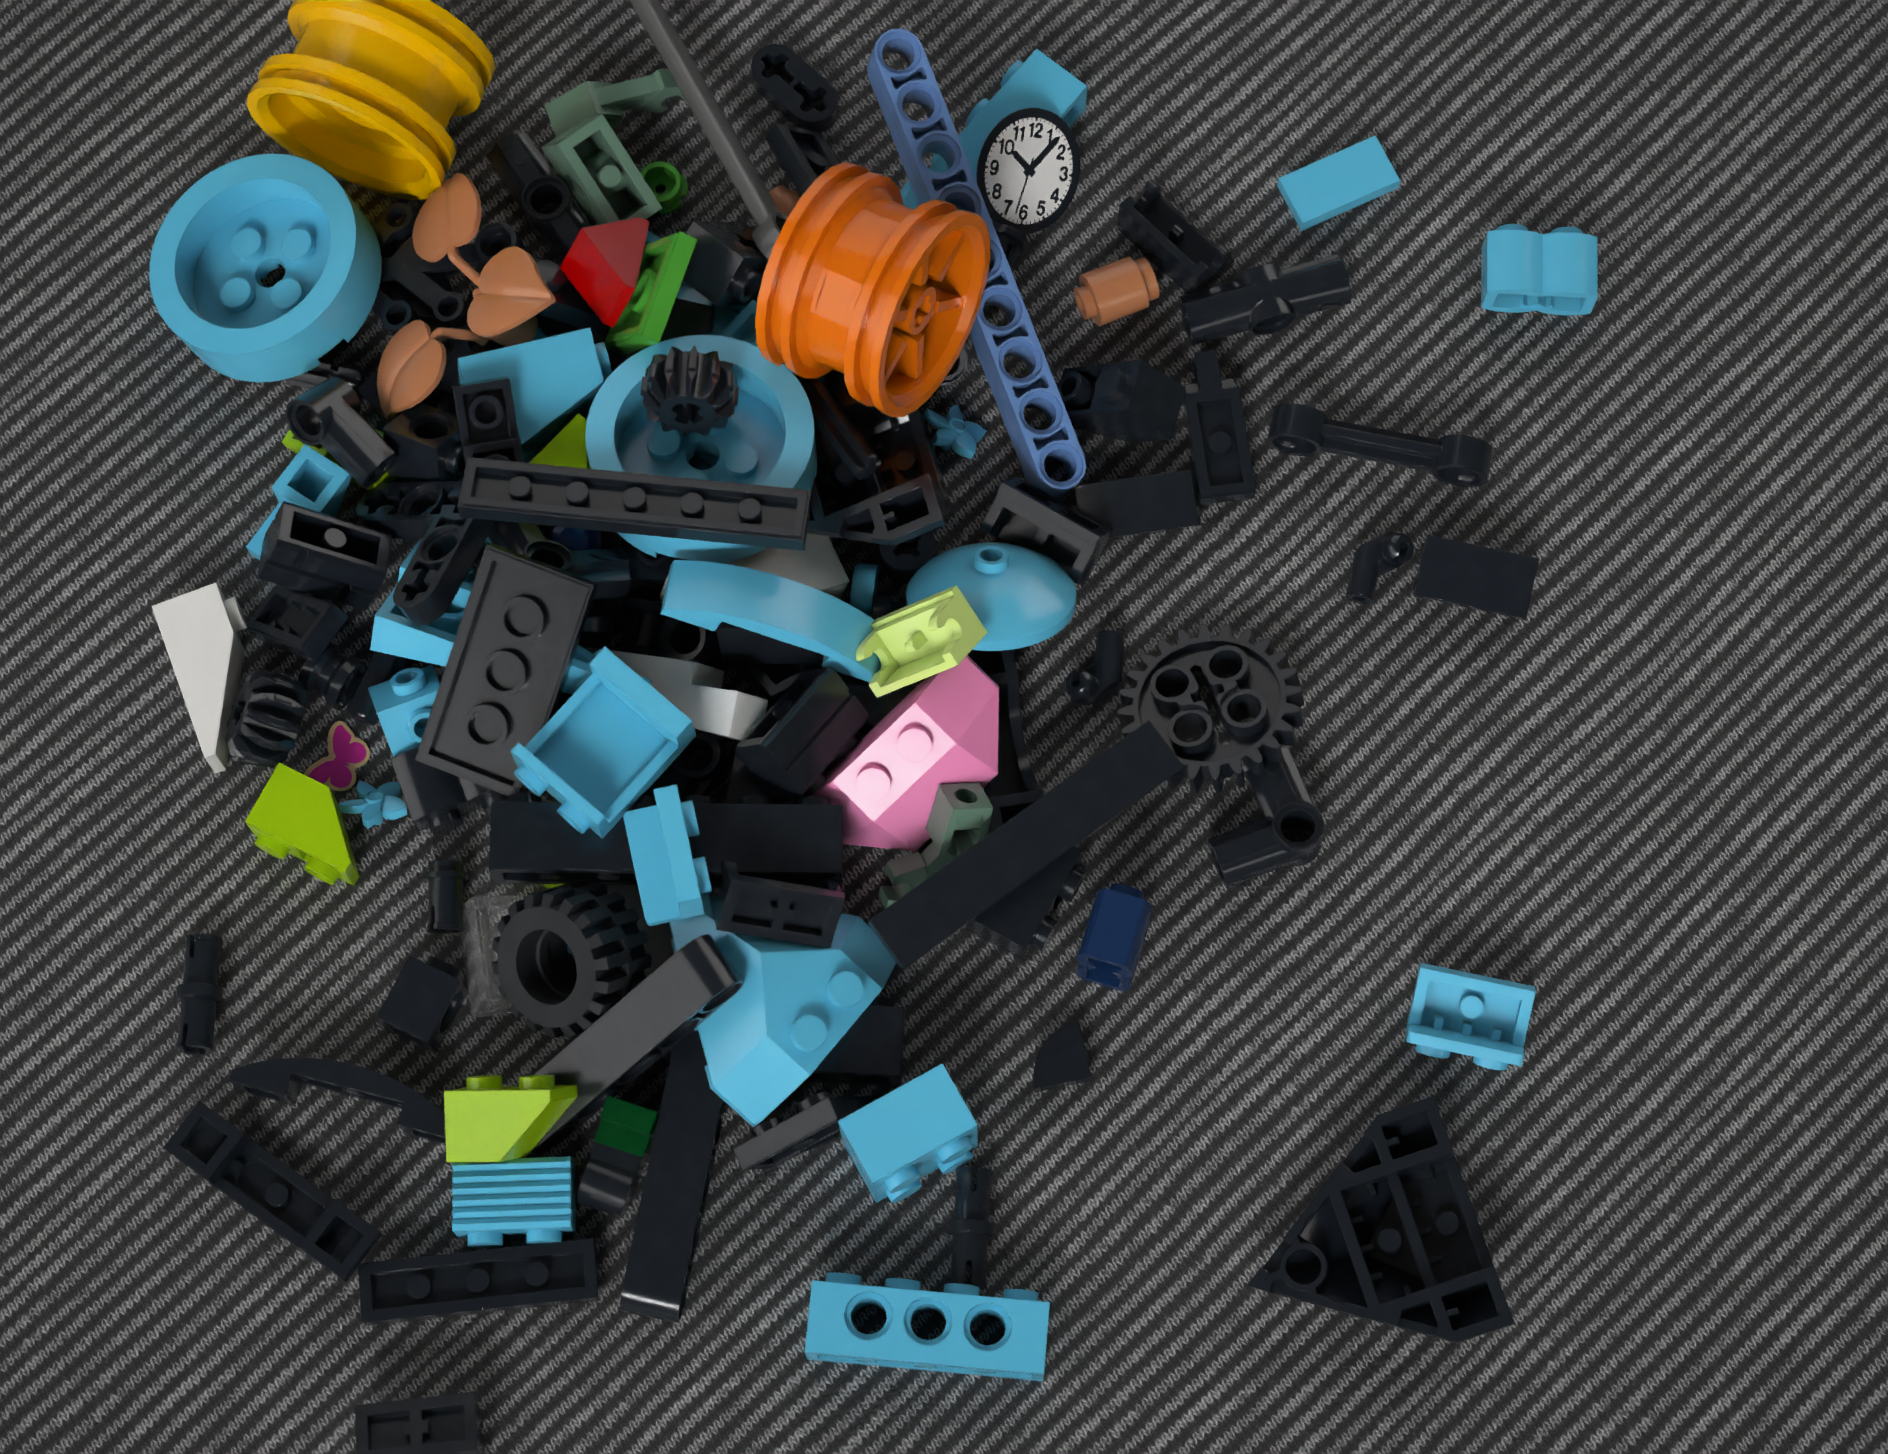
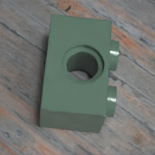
(600, 173)

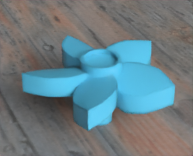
(955, 432)
(376, 803)

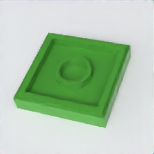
(655, 293)

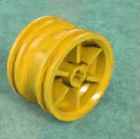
(373, 91)

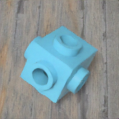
(405, 706)

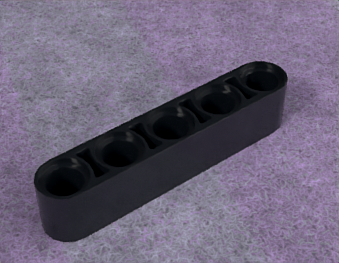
(640, 1031)

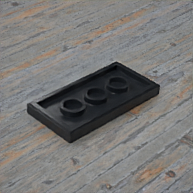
(505, 667)

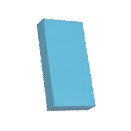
(1338, 183)

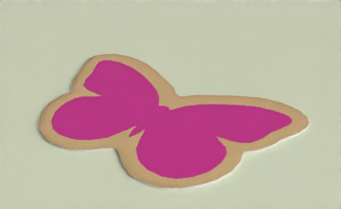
(344, 757)

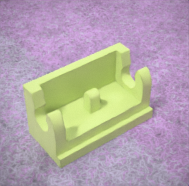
(921, 640)

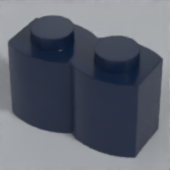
(1114, 937)

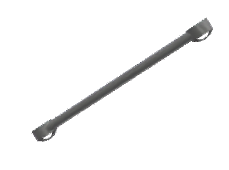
(713, 123)

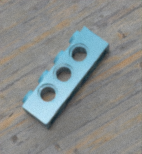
(1015, 1356)

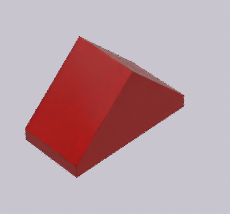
(607, 265)

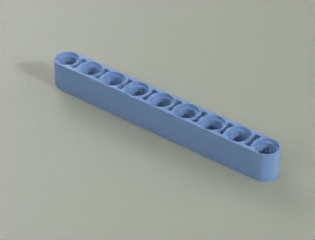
(960, 188)

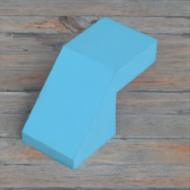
(309, 483)

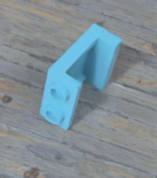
(604, 746)

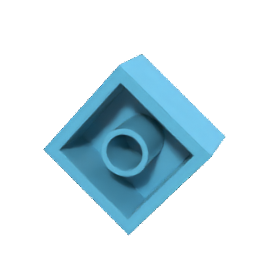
(910, 1135)

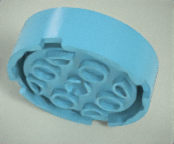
(237, 231)
(763, 442)

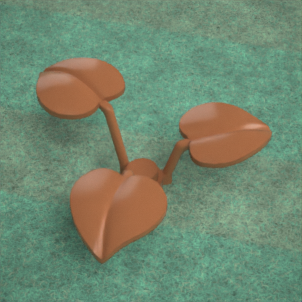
(502, 306)

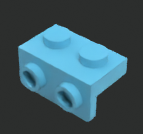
(662, 858)
(1469, 1016)

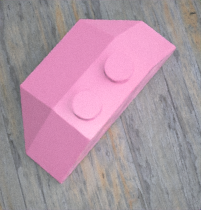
(933, 737)

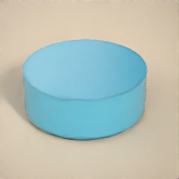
(864, 587)

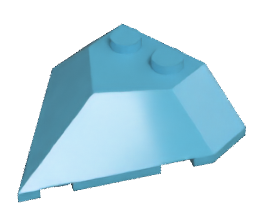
(788, 1010)

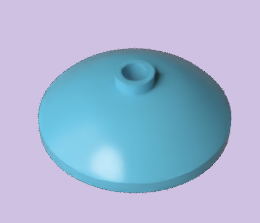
(1010, 588)

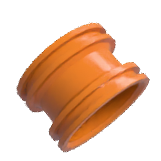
(872, 288)

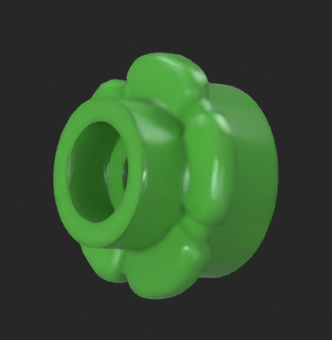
(666, 175)

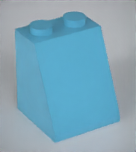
(548, 381)

